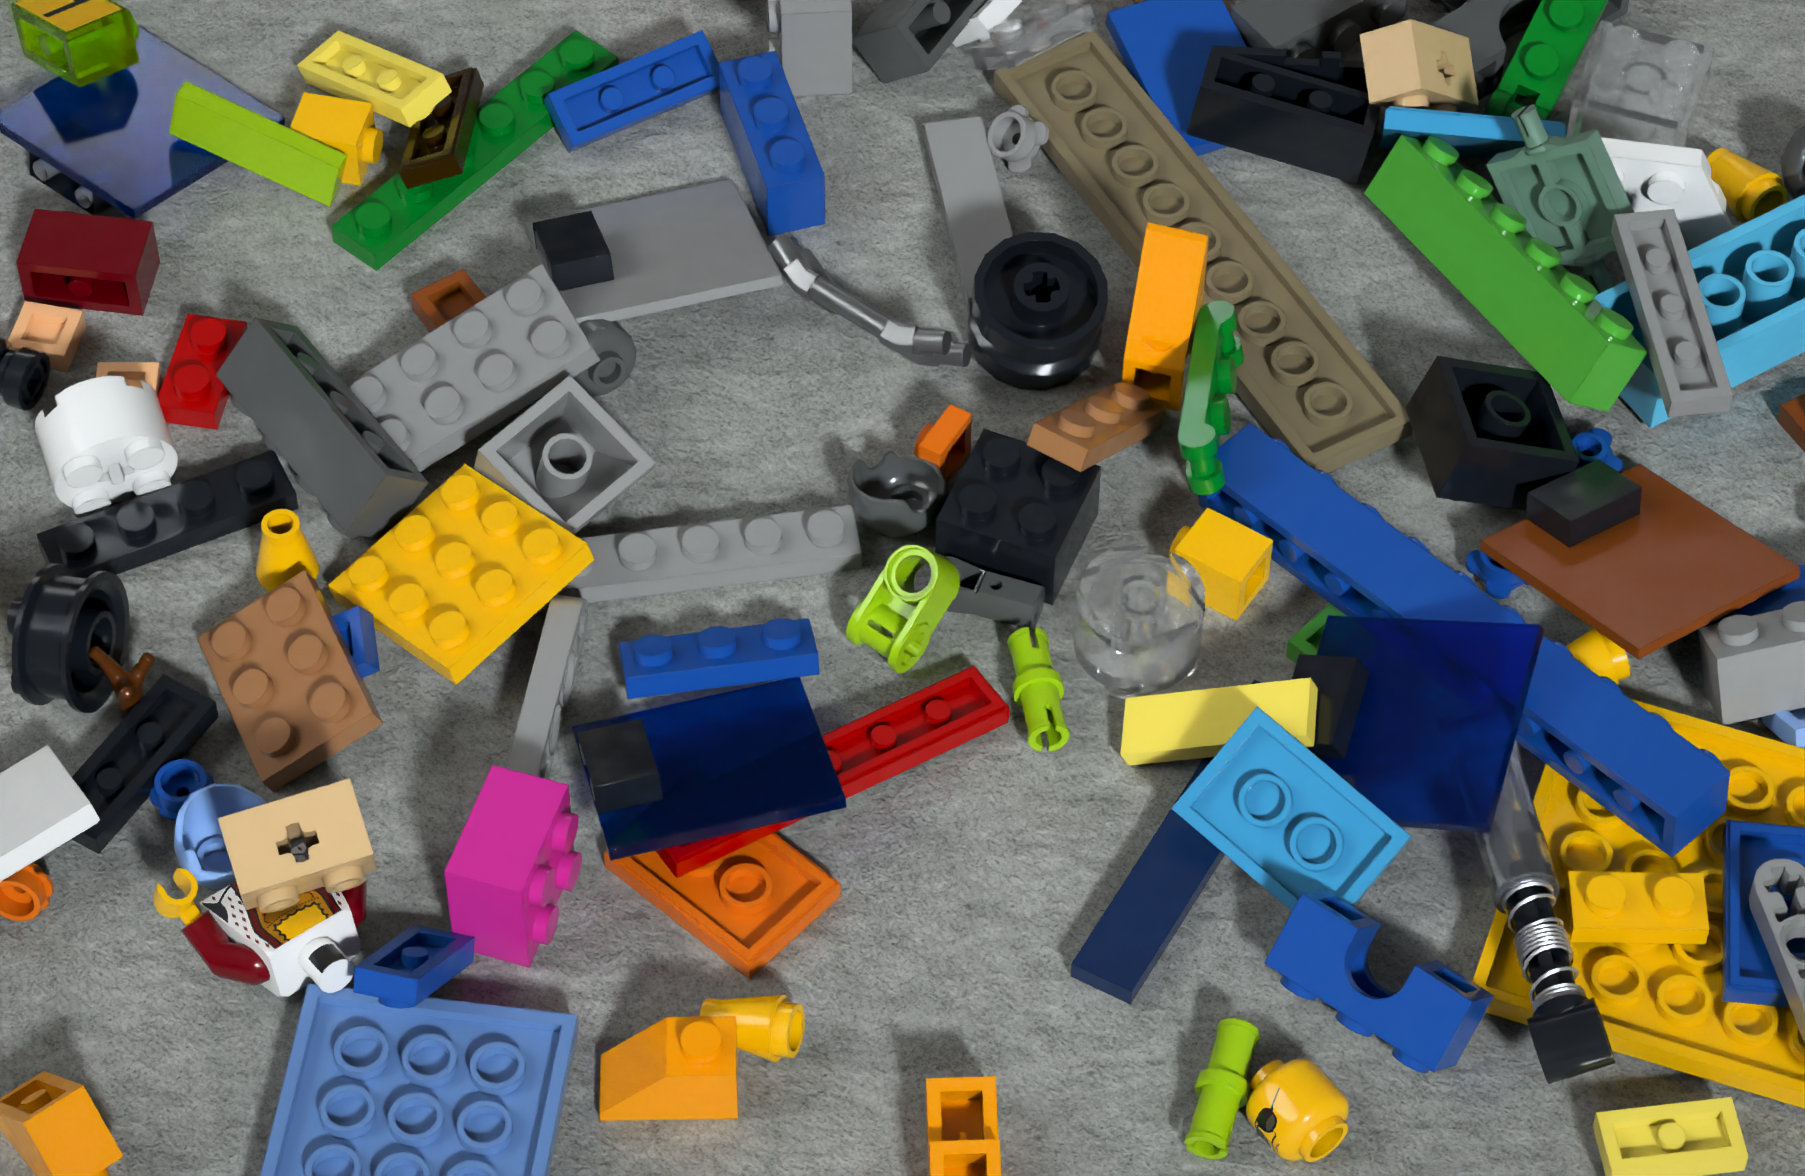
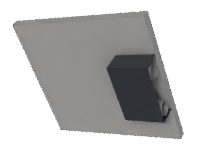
(654, 252)

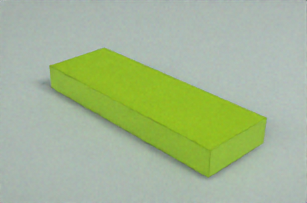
(257, 143)

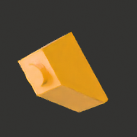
(673, 1072)
(57, 1128)

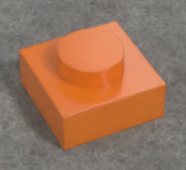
(946, 441)

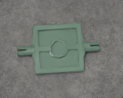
(1564, 193)

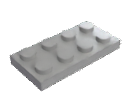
(476, 369)

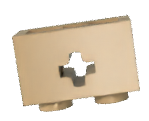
(1418, 67)
(331, 831)

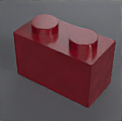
(88, 261)

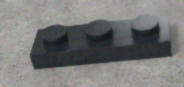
(126, 763)

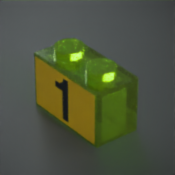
(77, 37)

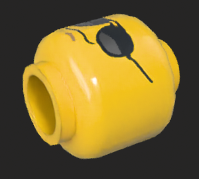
(1297, 1110)

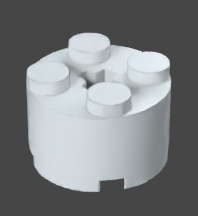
(106, 444)

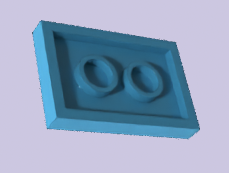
(1289, 816)

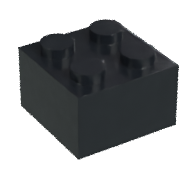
(1489, 432)
(1018, 512)

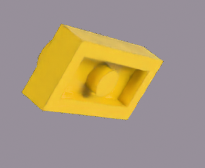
(1636, 907)

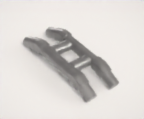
(914, 343)

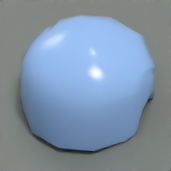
(199, 836)

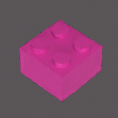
(513, 865)

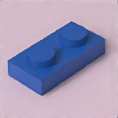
(413, 966)

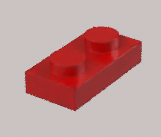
(191, 389)

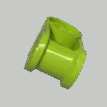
(901, 610)

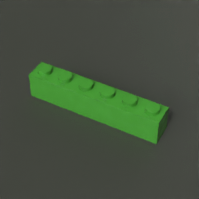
(1507, 272)

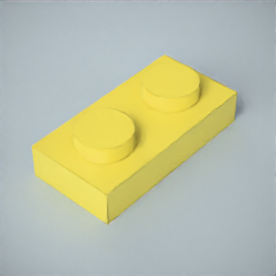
(1671, 1139)

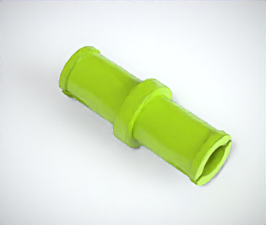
(1038, 689)
(1222, 1088)

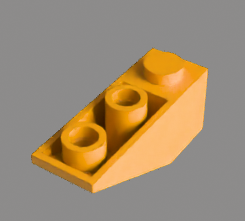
(1165, 313)

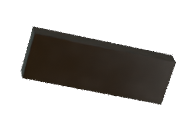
(442, 139)

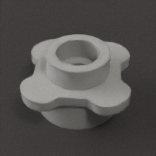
(1007, 130)

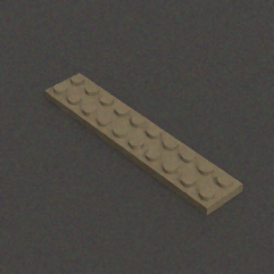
(1138, 169)

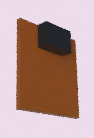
(1635, 556)

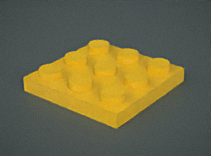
(462, 573)

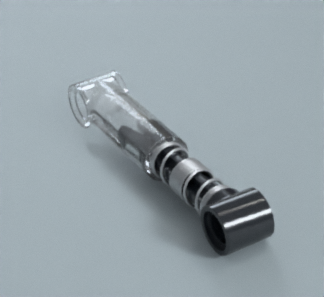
(1525, 887)

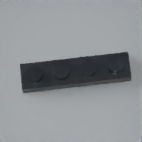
(171, 518)

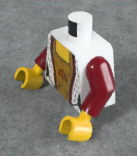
(274, 948)

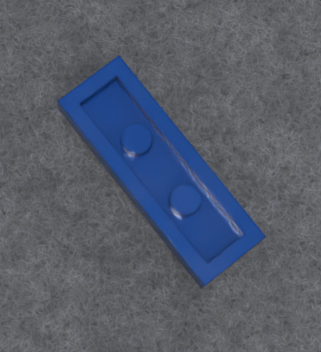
(634, 91)
(718, 658)

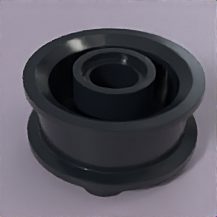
(55, 630)

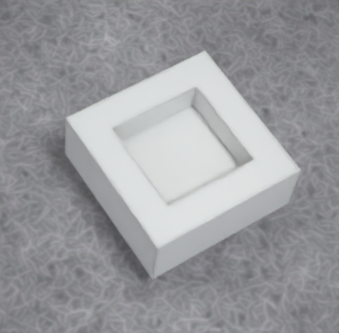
(988, 16)

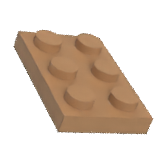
(289, 681)

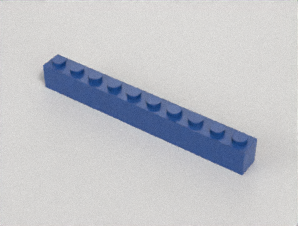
(1570, 715)

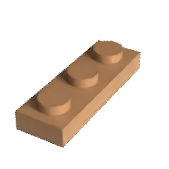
(1097, 426)

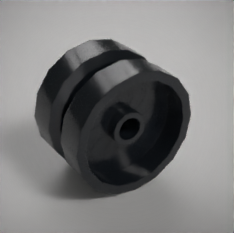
(1037, 311)

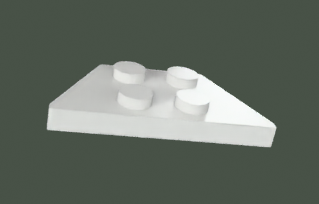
(1672, 179)

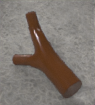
(125, 683)

